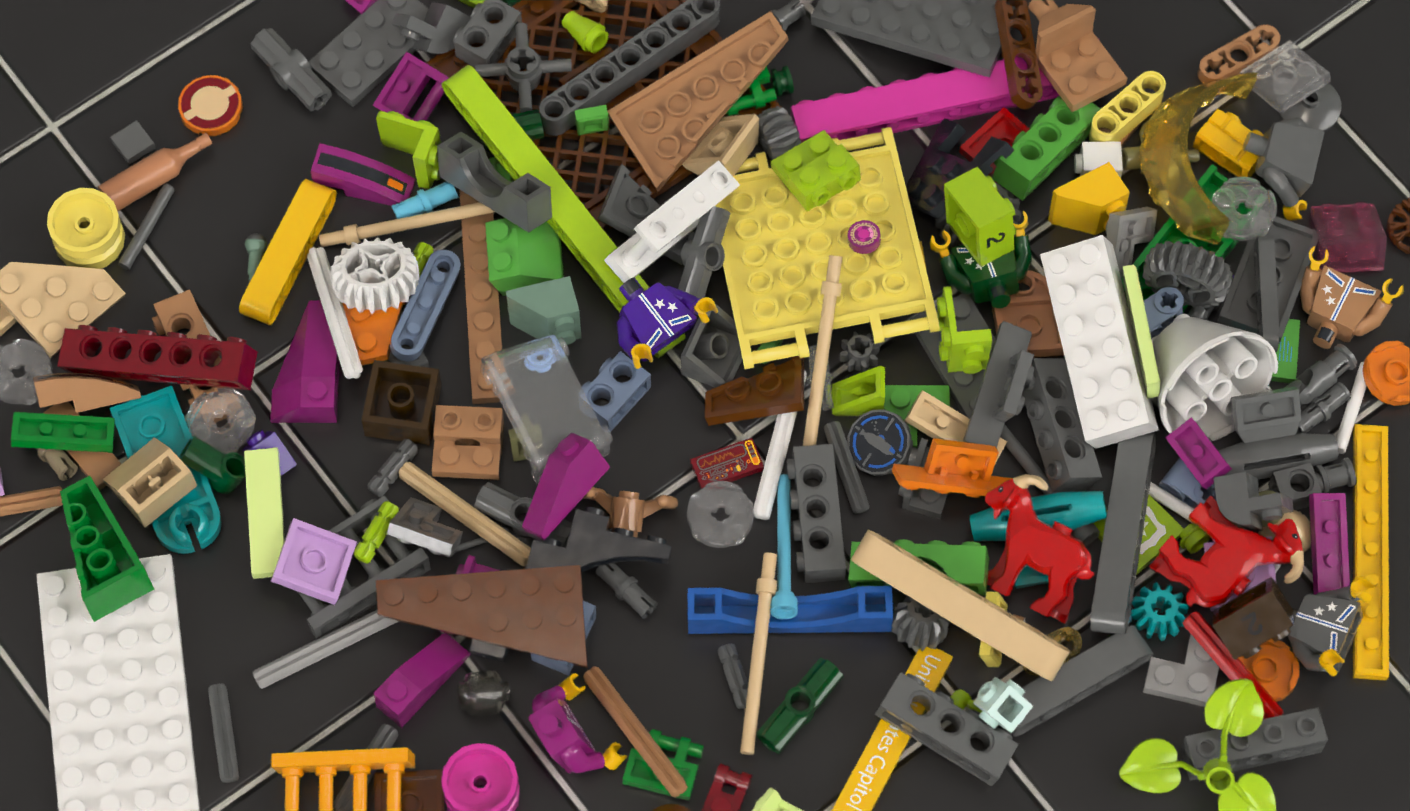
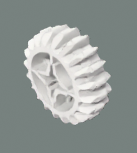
(374, 275)

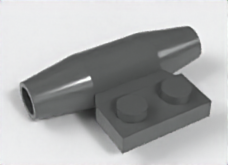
(1269, 437)

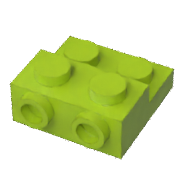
(817, 170)

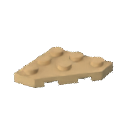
(55, 298)

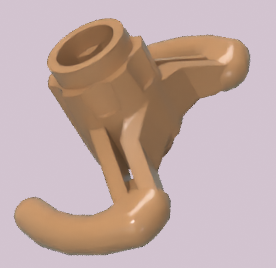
(627, 509)

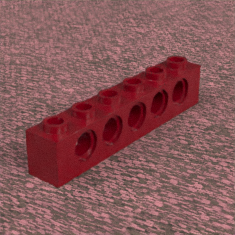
(232, 372)

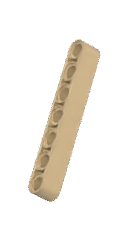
(960, 605)

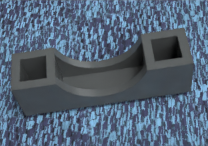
(467, 167)

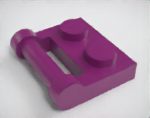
(406, 86)

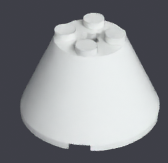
(1204, 367)

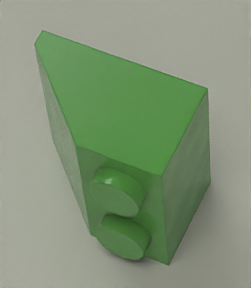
(522, 257)

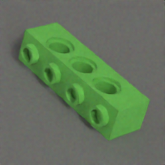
(1043, 147)

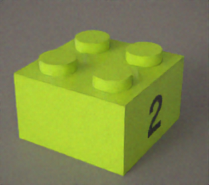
(980, 216)

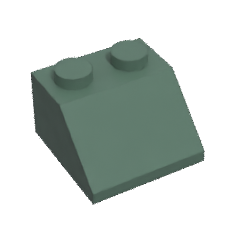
(546, 309)

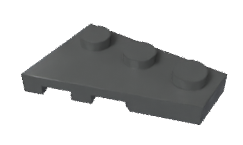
(629, 205)

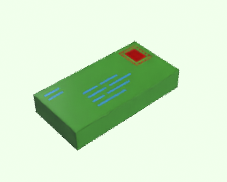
(1288, 353)

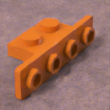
(953, 468)

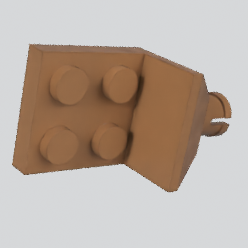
(1073, 54)

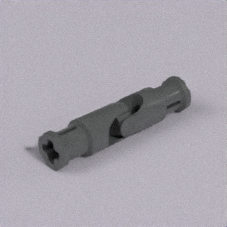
(1323, 374)

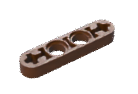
(1024, 49)

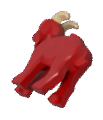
(1039, 546)
(1230, 559)

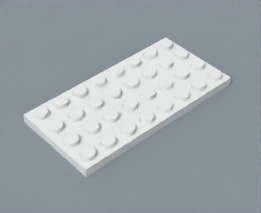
(118, 697)

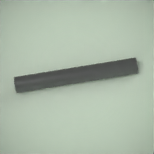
(146, 226)

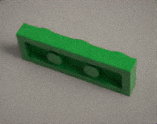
(62, 432)

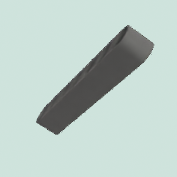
(624, 75)
(1123, 534)

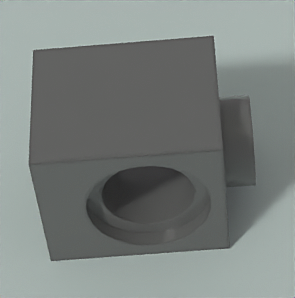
(1302, 475)

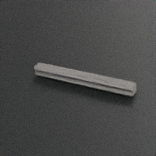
(320, 648)

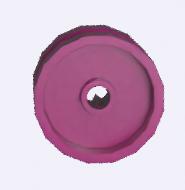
(479, 766)

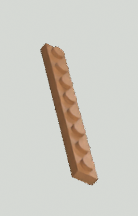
(481, 301)

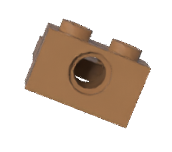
(467, 442)

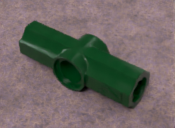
(786, 720)

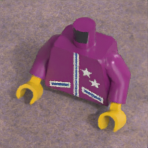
(564, 735)

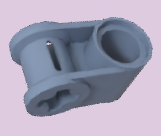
(1160, 317)
(1184, 485)

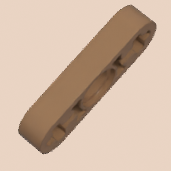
(1245, 43)

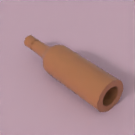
(150, 172)

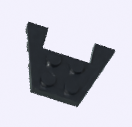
(938, 167)

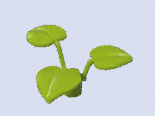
(1234, 709)

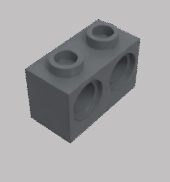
(494, 37)

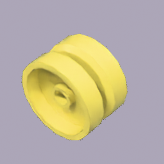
(86, 228)

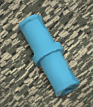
(425, 200)

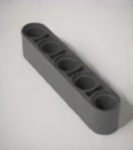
(1083, 676)

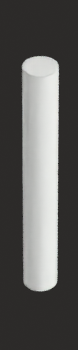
(1351, 411)

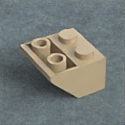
(151, 481)

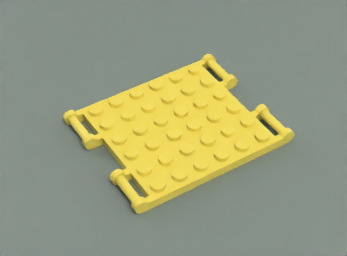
(782, 255)

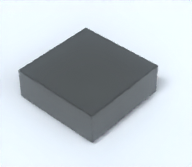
(132, 142)

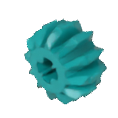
(1167, 602)

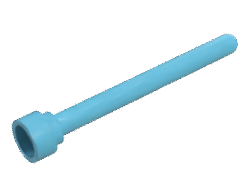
(784, 603)

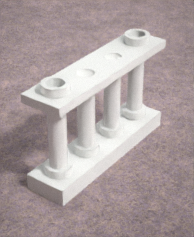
(671, 222)

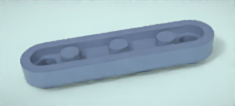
(425, 305)

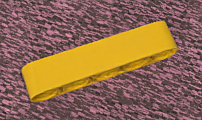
(287, 252)

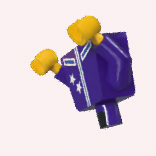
(656, 318)

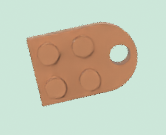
(1035, 313)

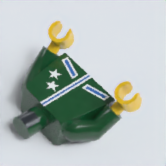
(992, 281)

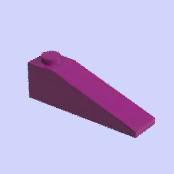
(309, 375)

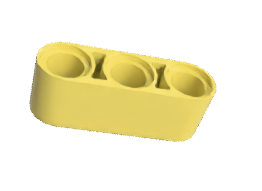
(1131, 97)

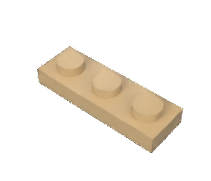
(940, 420)

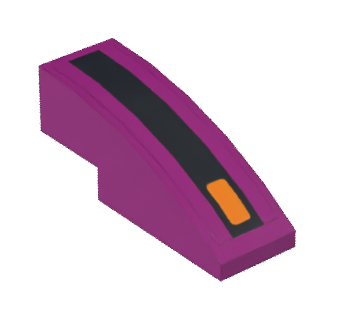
(360, 176)

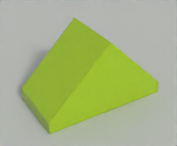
(859, 393)

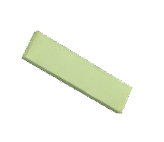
(1141, 331)
(264, 510)

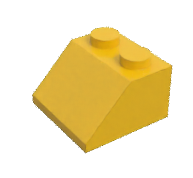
(1089, 200)

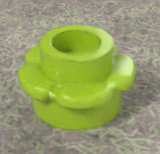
(1193, 538)

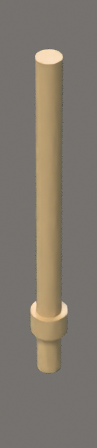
(353, 233)
(830, 289)
(765, 588)

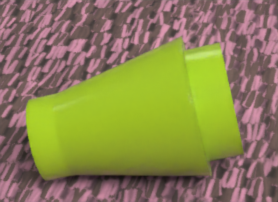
(587, 33)

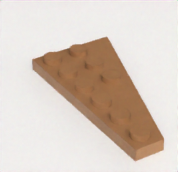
(682, 107)

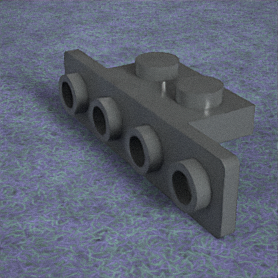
(1001, 385)

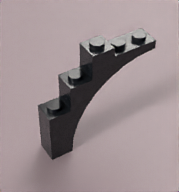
(590, 547)

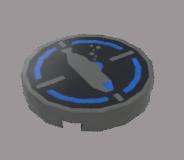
(879, 441)

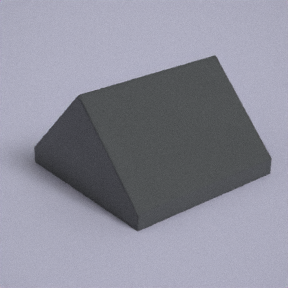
(712, 350)

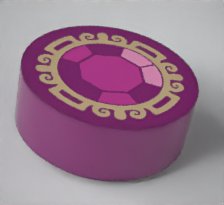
(864, 237)

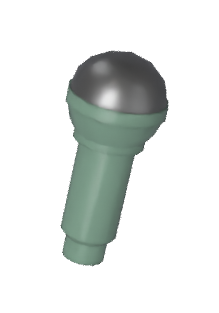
(255, 247)

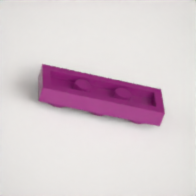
(1329, 541)

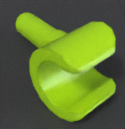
(963, 699)

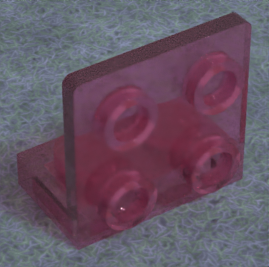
(1351, 236)

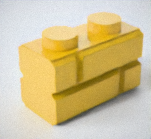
(1223, 143)

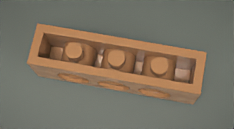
(181, 313)

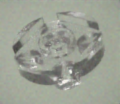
(1256, 197)
(36, 363)
(216, 404)
(730, 530)

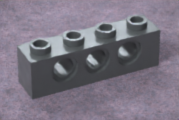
(1057, 428)
(819, 464)
(1274, 741)
(955, 746)

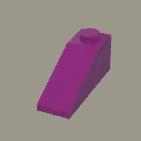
(565, 480)
(419, 679)

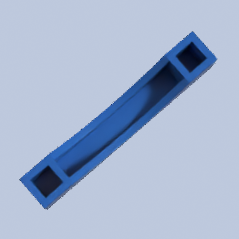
(840, 611)

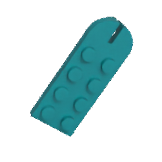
(162, 418)

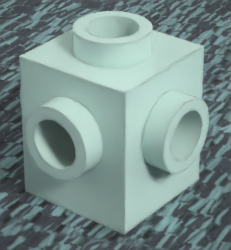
(1002, 704)

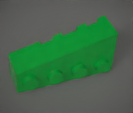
(103, 555)

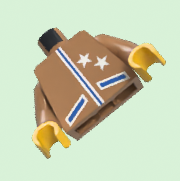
(1341, 304)

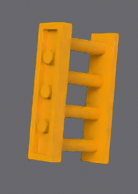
(356, 761)

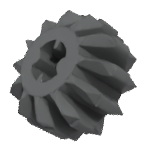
(777, 132)
(918, 625)

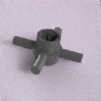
(523, 58)

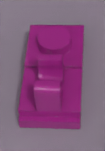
(1198, 453)

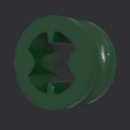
(782, 81)

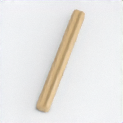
(465, 513)

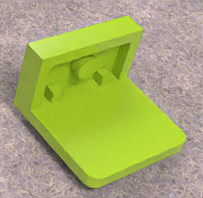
(413, 138)
(964, 349)

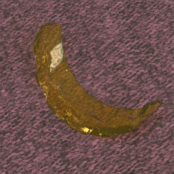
(1167, 163)

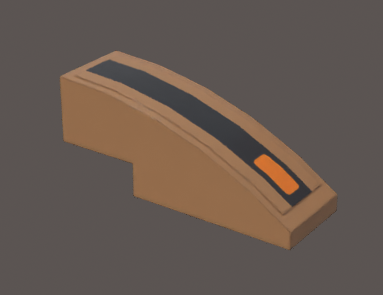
(85, 390)

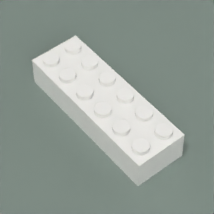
(1098, 342)

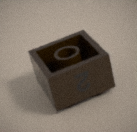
(401, 402)
(1253, 619)

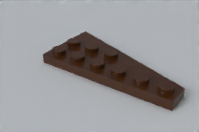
(512, 609)

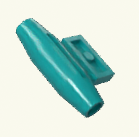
(1068, 508)

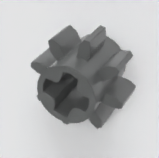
(851, 354)

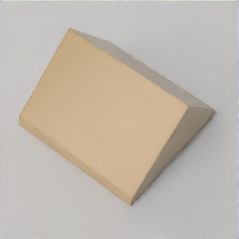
(728, 142)

